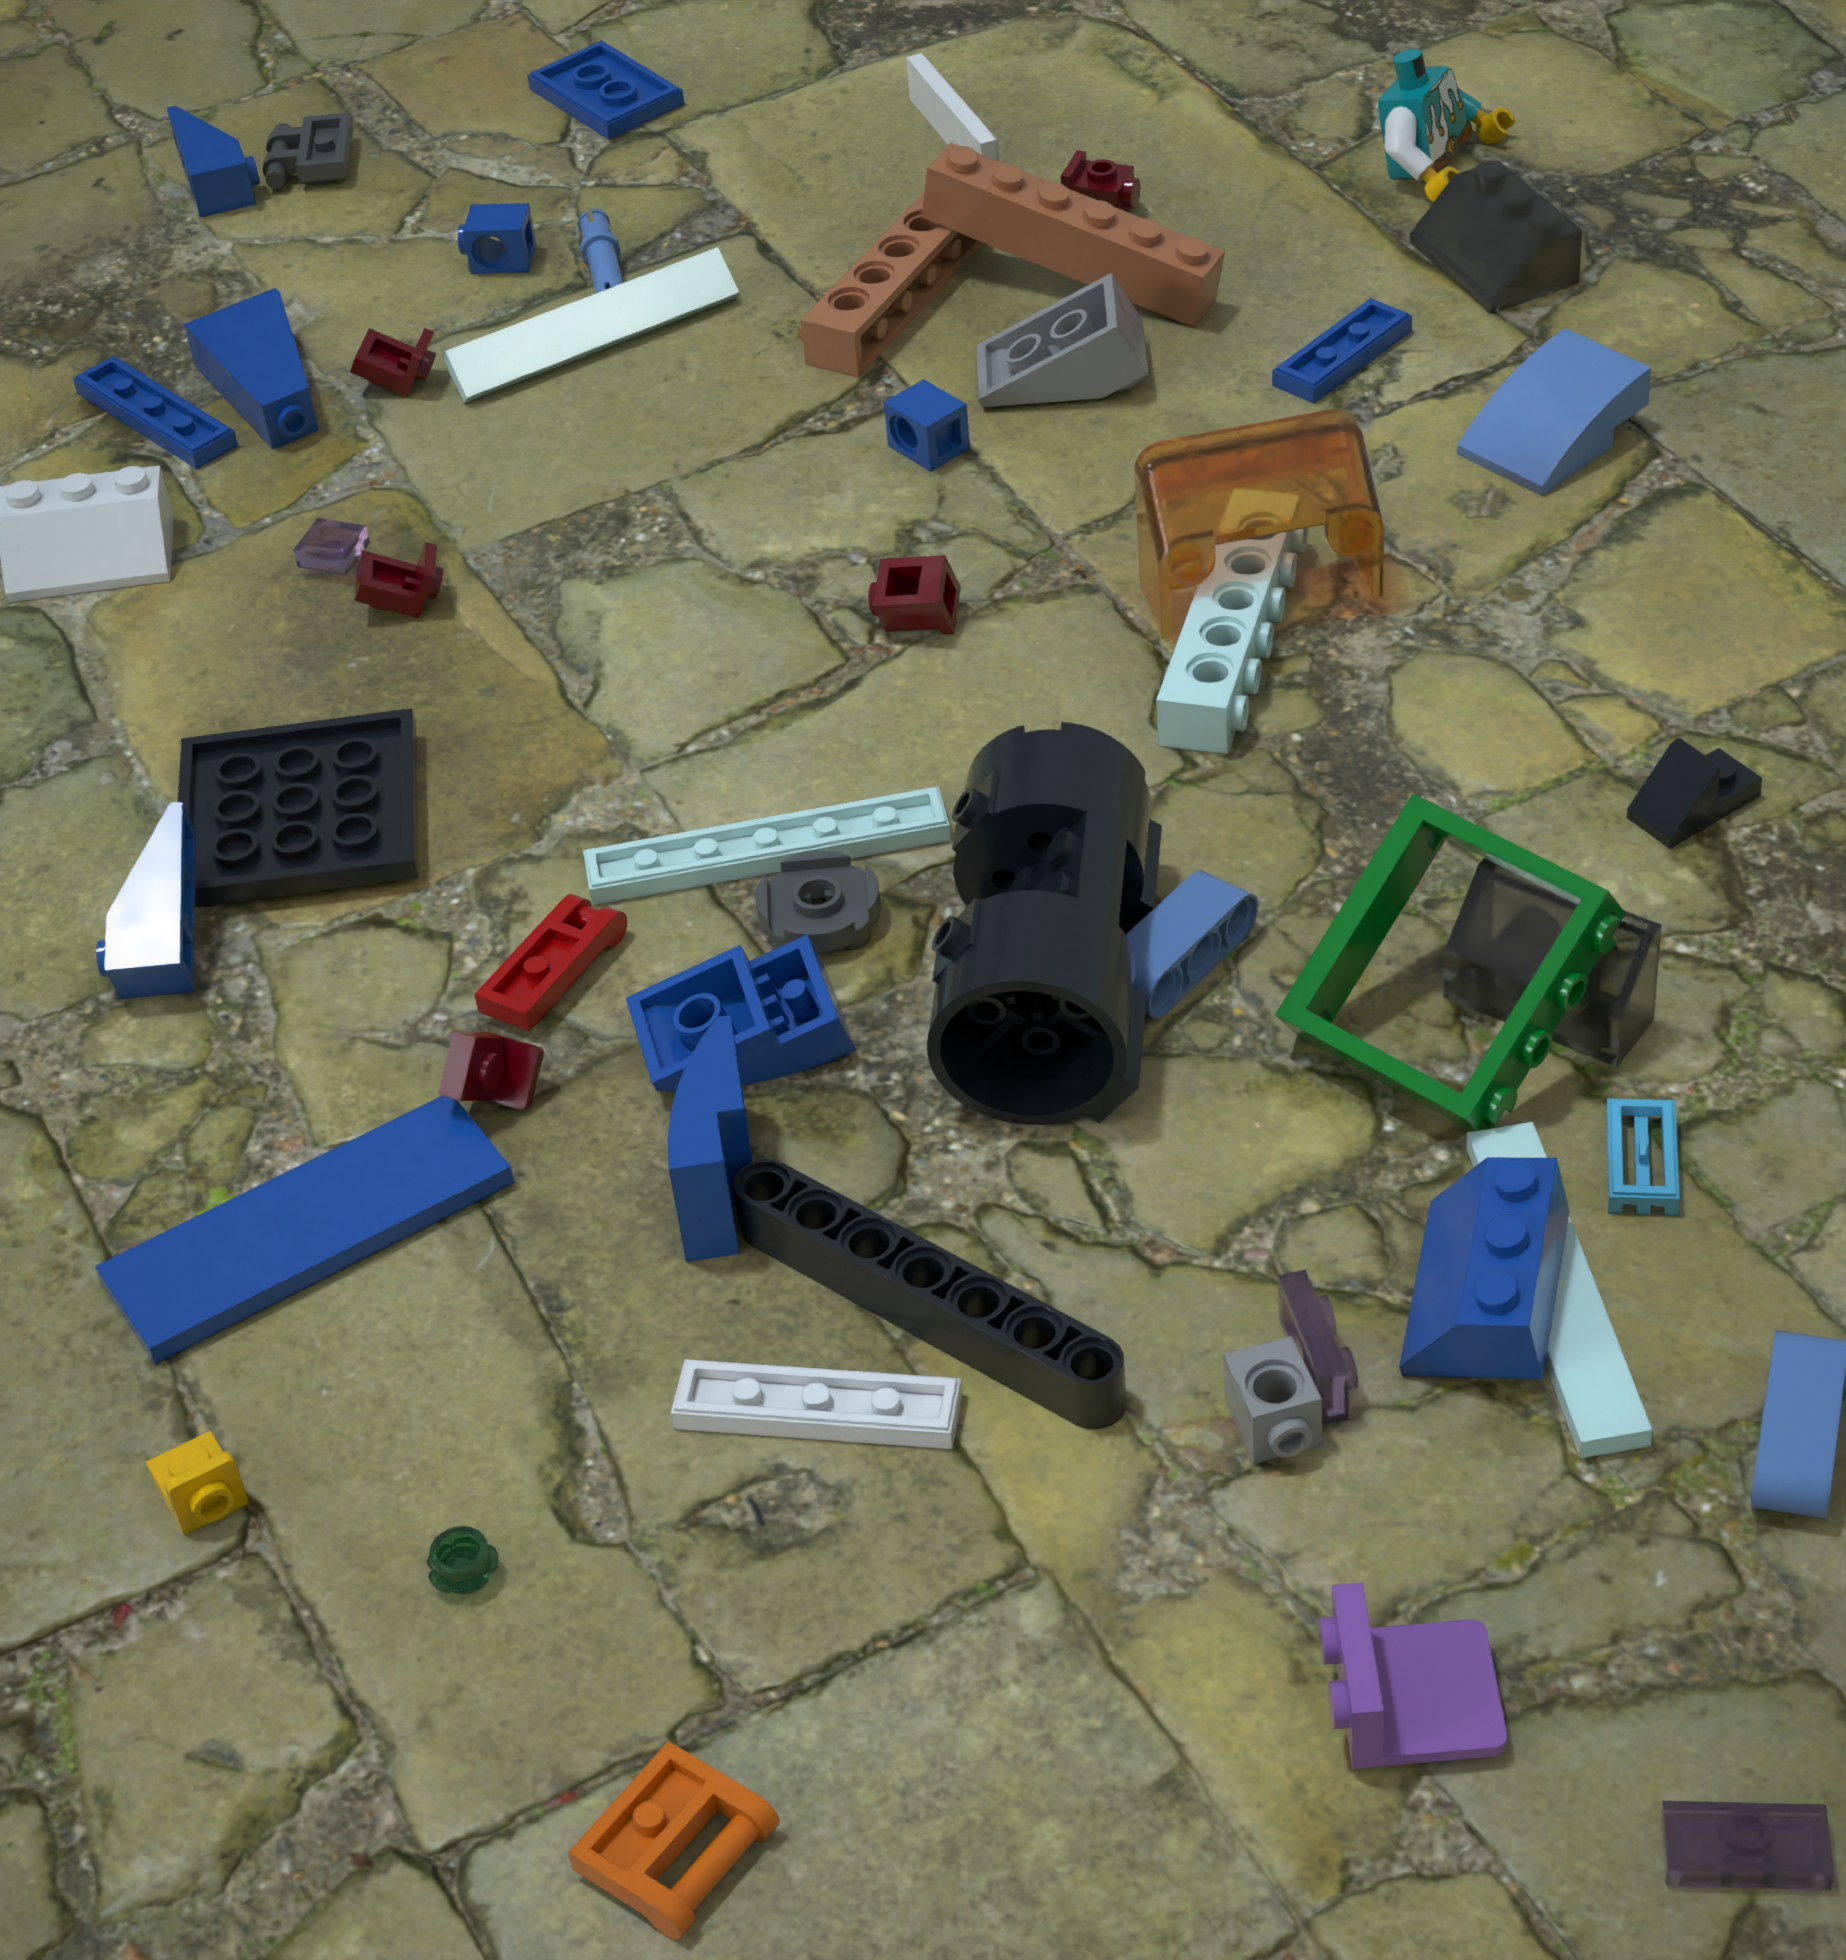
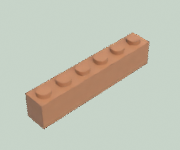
(1072, 233)

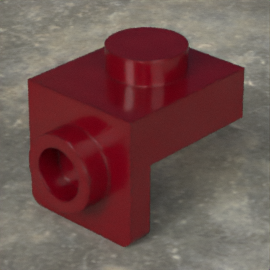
(392, 362)
(398, 584)

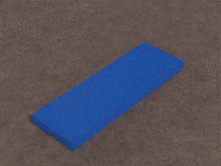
(302, 1226)

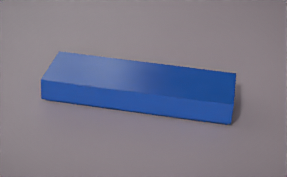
(1342, 350)

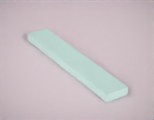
(590, 325)
(763, 843)
(1582, 1347)

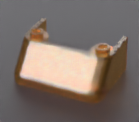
(1252, 486)

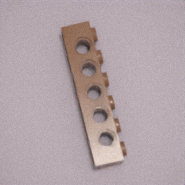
(883, 292)

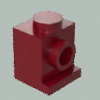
(1102, 181)
(915, 594)

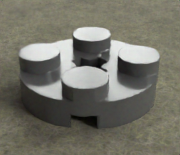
(842, 922)

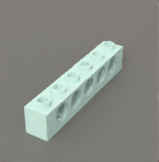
(1223, 642)

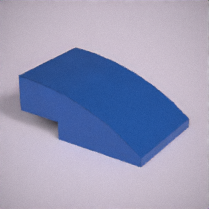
(778, 1010)
(708, 1144)

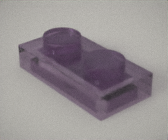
(1313, 1329)

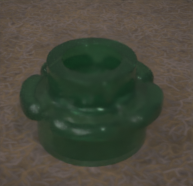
(457, 1548)

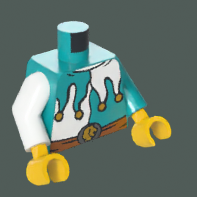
(1429, 119)

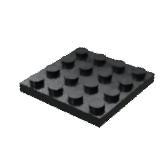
(302, 806)

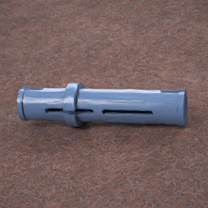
(600, 250)

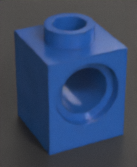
(506, 222)
(927, 425)

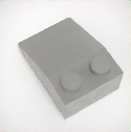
(1066, 351)

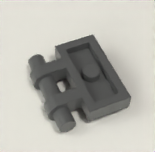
(314, 151)

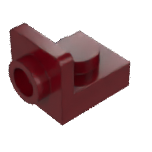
(491, 1069)

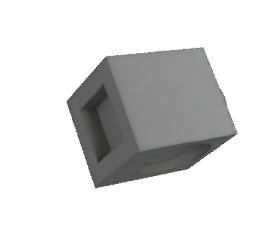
(1273, 1400)

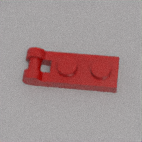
(549, 961)

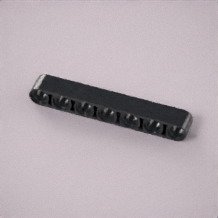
(932, 1294)

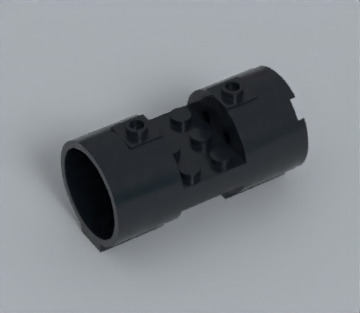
(1038, 969)

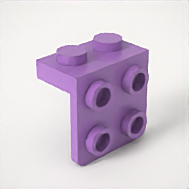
(1410, 1687)

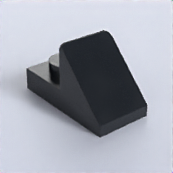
(1691, 792)

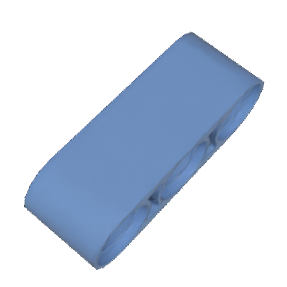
(1188, 938)
(1800, 1424)

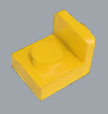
(198, 1482)

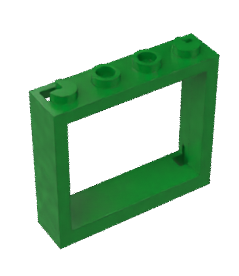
(1369, 917)

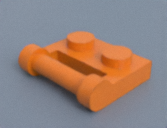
(656, 1822)

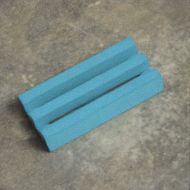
(1642, 1193)

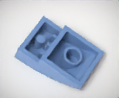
(1556, 412)

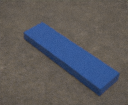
(155, 412)

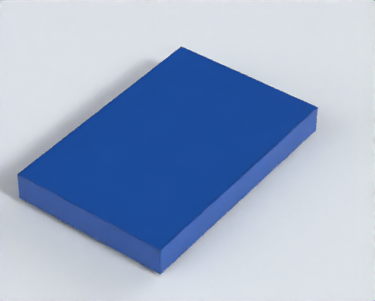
(605, 89)

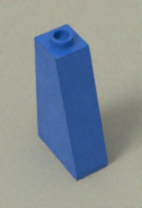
(256, 366)

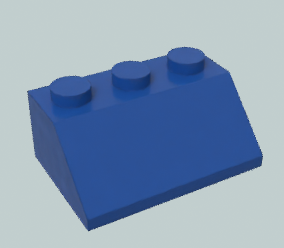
(1489, 1273)

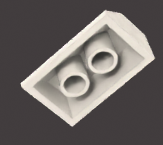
(85, 533)

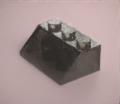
(1499, 238)
(1504, 938)

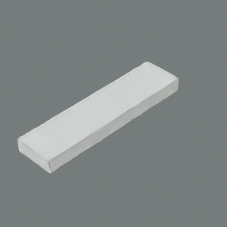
(946, 109)
(817, 1404)

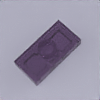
(1746, 1845)

